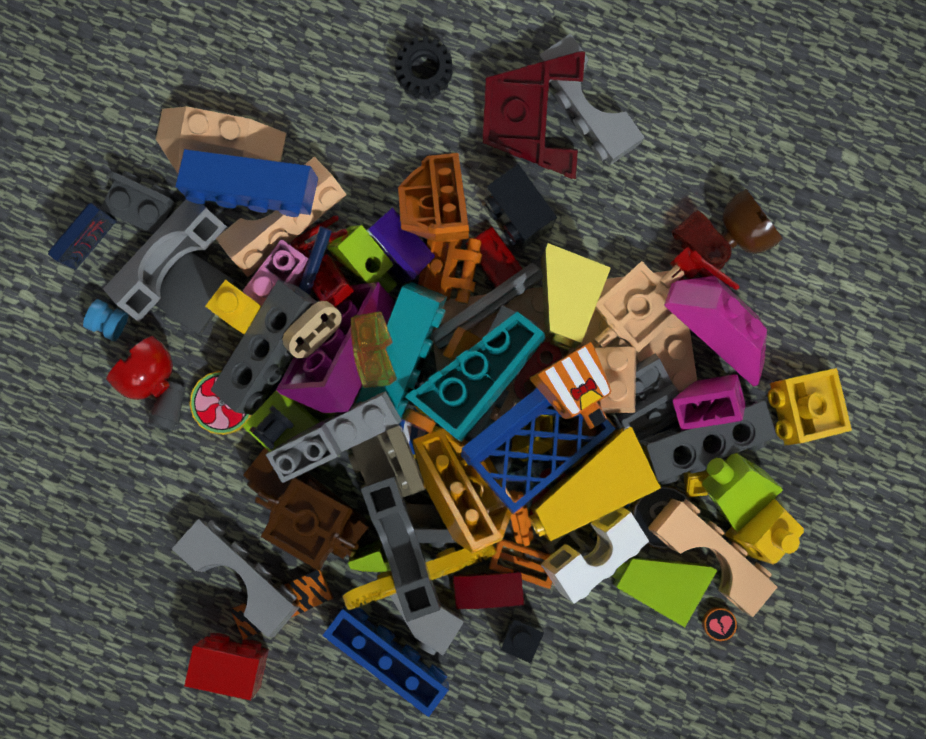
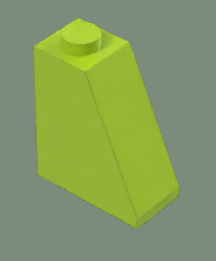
(665, 585)

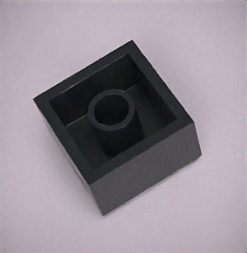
(518, 207)

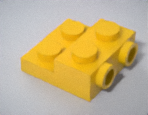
(809, 407)

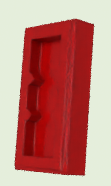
(496, 258)
(331, 283)

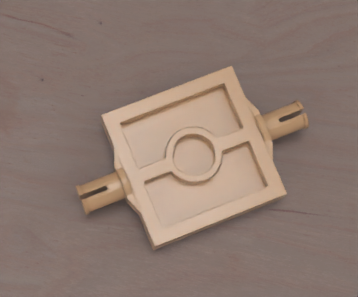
(636, 307)

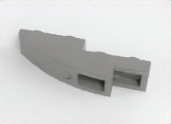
(332, 436)

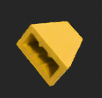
(233, 306)

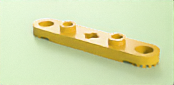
(446, 563)

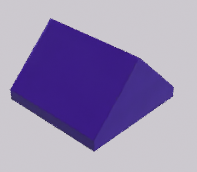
(401, 247)

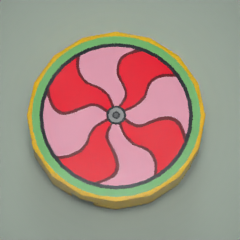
(211, 411)

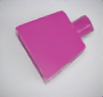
(716, 401)

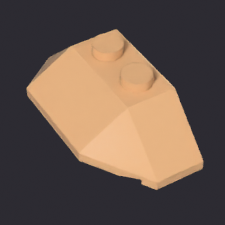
(216, 133)

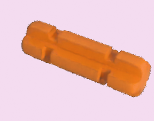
(520, 522)

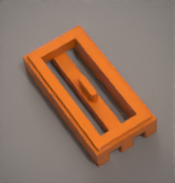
(524, 549)

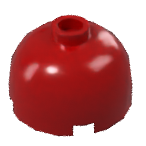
(143, 371)

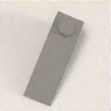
(435, 629)

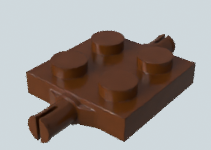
(306, 523)

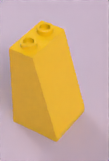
(597, 486)

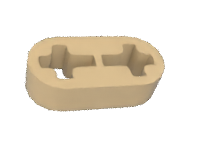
(312, 329)

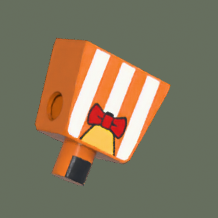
(575, 385)

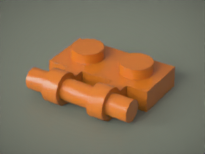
(441, 270)

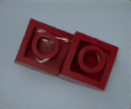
(488, 590)

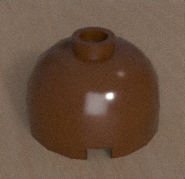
(748, 225)

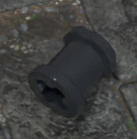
(271, 427)

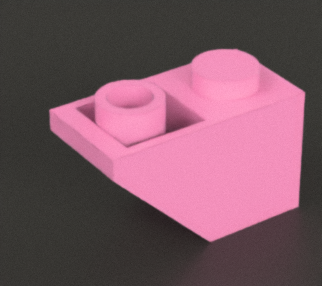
(282, 264)

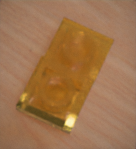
(369, 344)

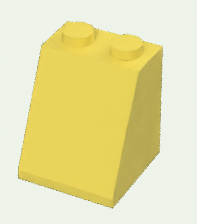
(569, 294)

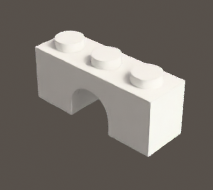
(617, 541)

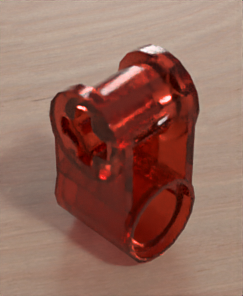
(701, 236)

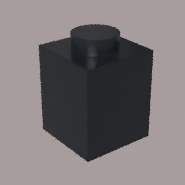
(521, 638)

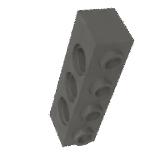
(252, 367)
(659, 448)

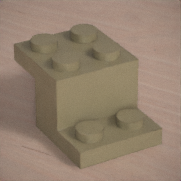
(388, 457)

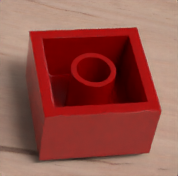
(227, 666)

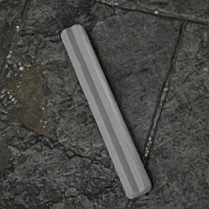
(488, 304)

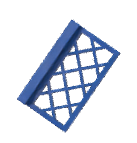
(512, 424)

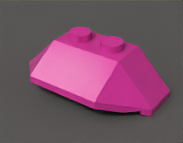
(721, 323)

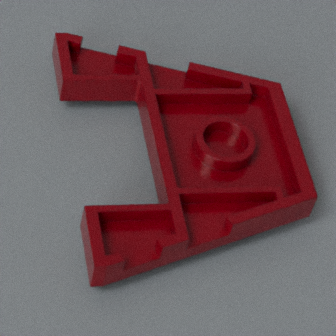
(518, 111)

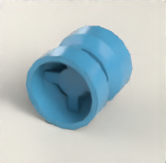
(106, 320)

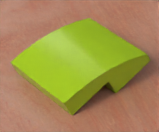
(370, 558)

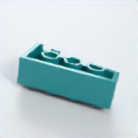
(474, 381)

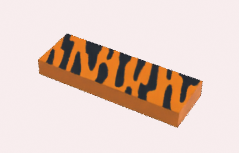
(310, 592)

